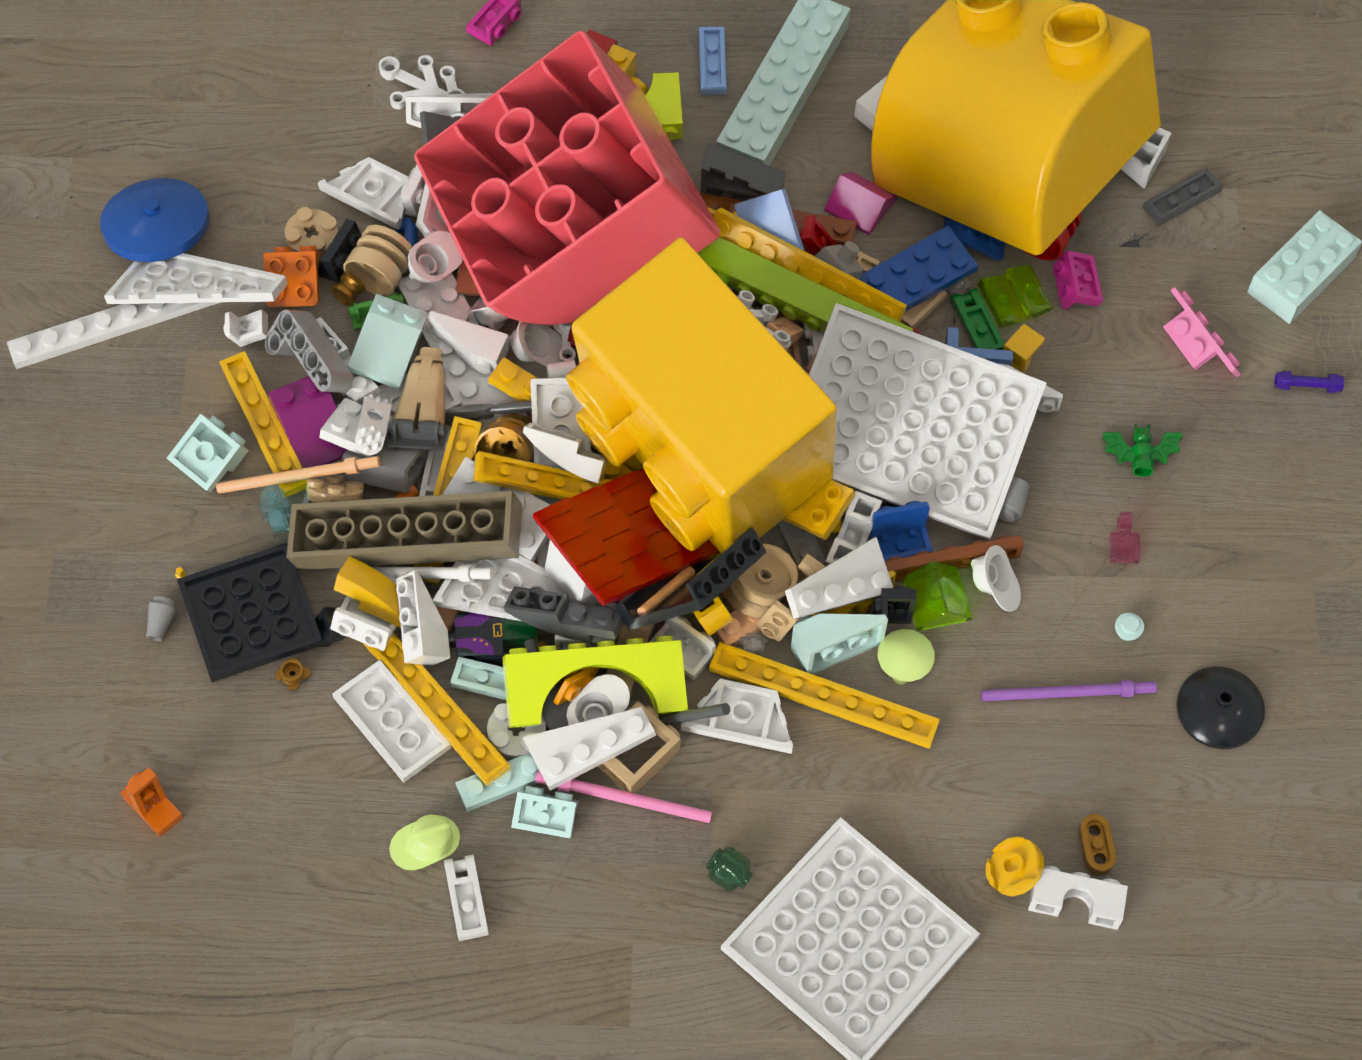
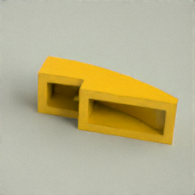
(371, 588)

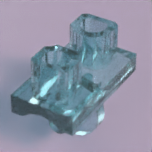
(275, 508)

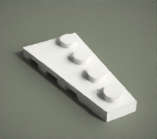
(844, 582)

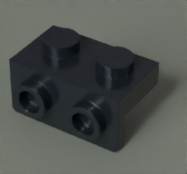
(339, 250)
(897, 604)

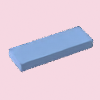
(712, 61)

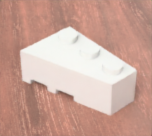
(1147, 158)

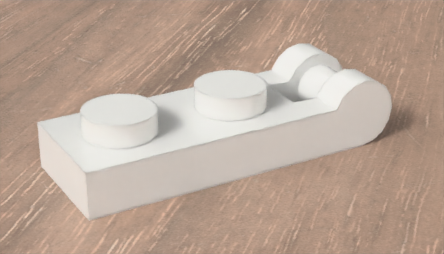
(466, 899)

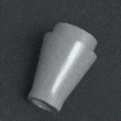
(160, 615)

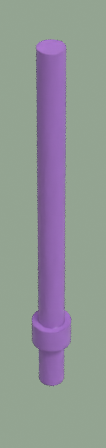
(1124, 688)

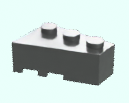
(737, 176)

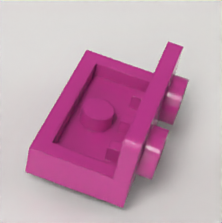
(494, 20)

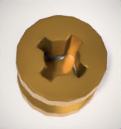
(347, 289)

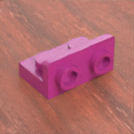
(1077, 280)

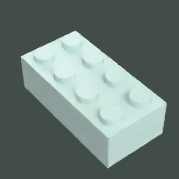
(1304, 267)

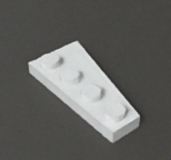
(582, 746)

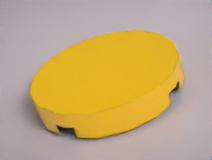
(1015, 866)

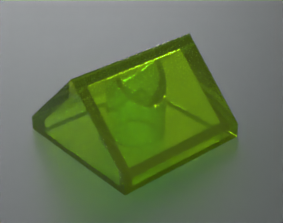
(939, 596)

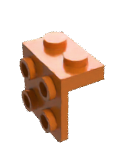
(300, 272)

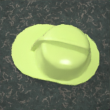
(424, 842)

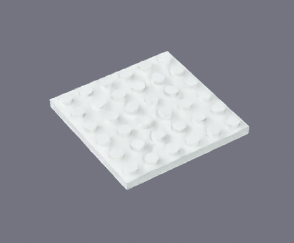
(850, 942)

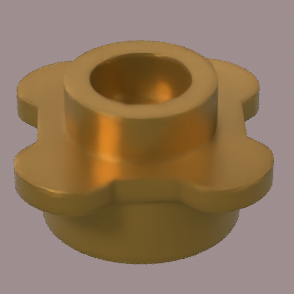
(289, 666)

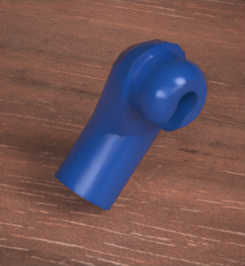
(410, 231)

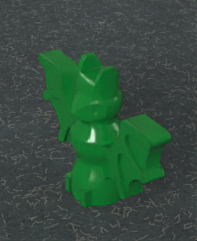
(1142, 453)

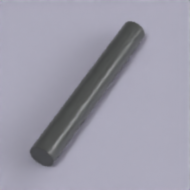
(695, 714)

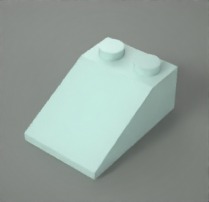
(387, 341)
(833, 638)

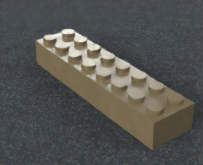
(405, 530)

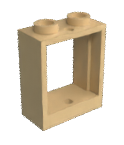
(633, 782)

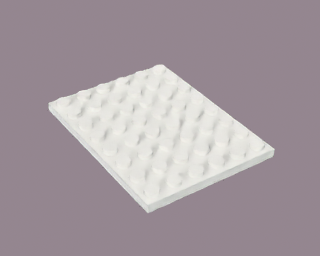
(923, 419)

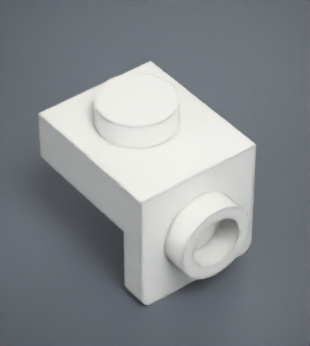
(246, 328)

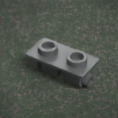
(428, 436)

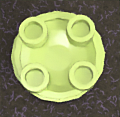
(906, 655)

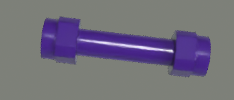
(1285, 379)

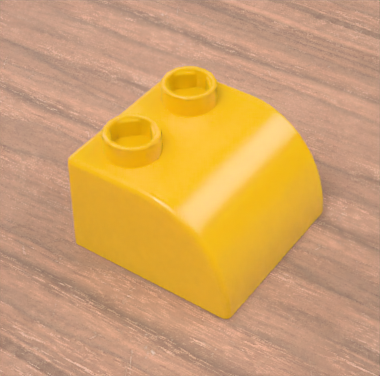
(1014, 114)

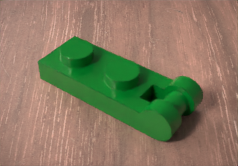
(977, 320)

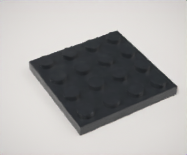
(249, 612)

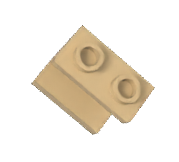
(779, 618)

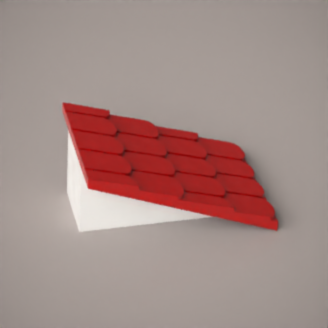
(612, 542)

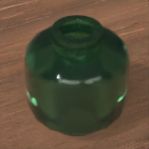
(729, 868)

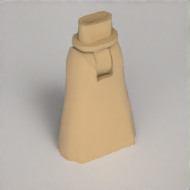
(424, 389)

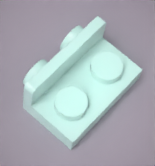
(545, 812)

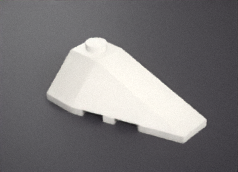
(449, 105)

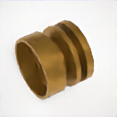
(501, 433)

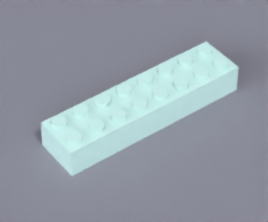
(785, 80)

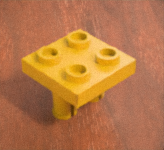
(822, 510)

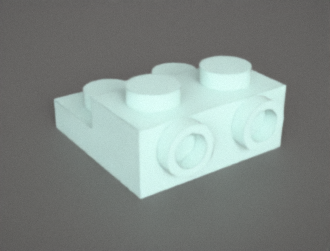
(208, 452)

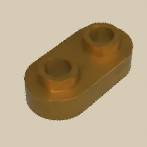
(1097, 846)

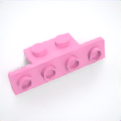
(1194, 338)

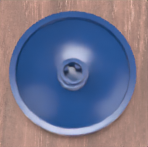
(154, 220)

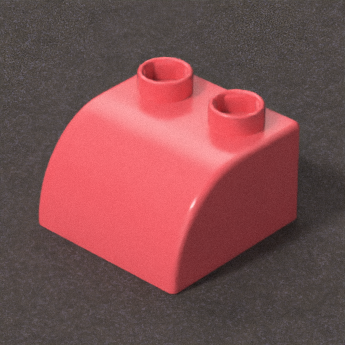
(561, 186)

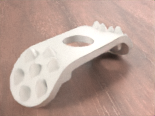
(372, 432)

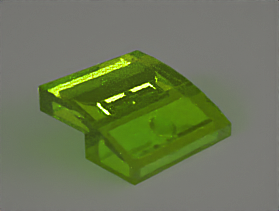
(1015, 296)

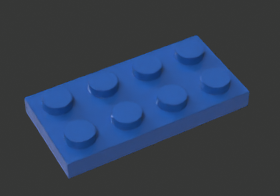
(923, 269)

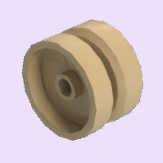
(764, 582)

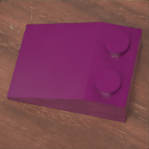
(302, 414)

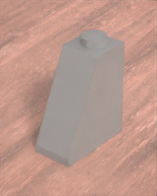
(397, 470)

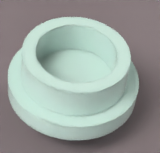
(1129, 626)

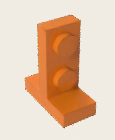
(150, 802)

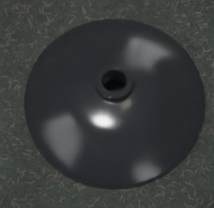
(1211, 719)

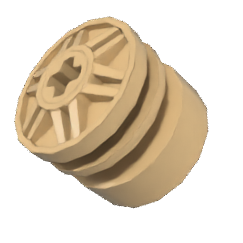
(379, 259)

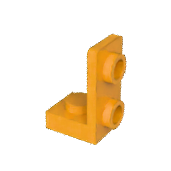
(574, 684)

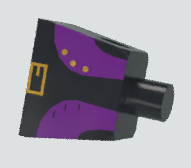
(478, 638)

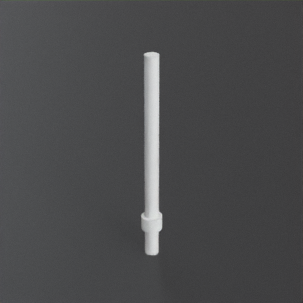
(464, 572)

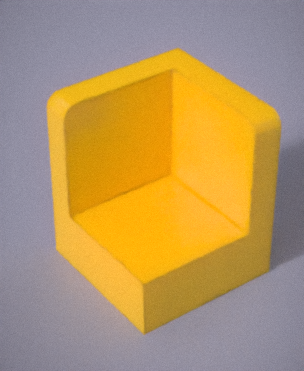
(1024, 345)

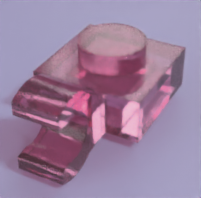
(1124, 544)

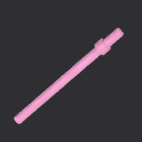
(632, 799)

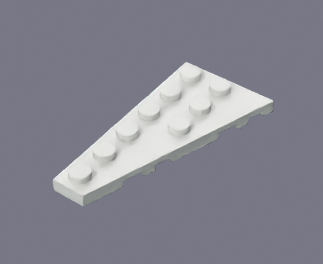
(194, 281)
(491, 595)

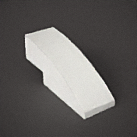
(567, 452)

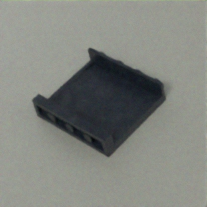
(708, 582)

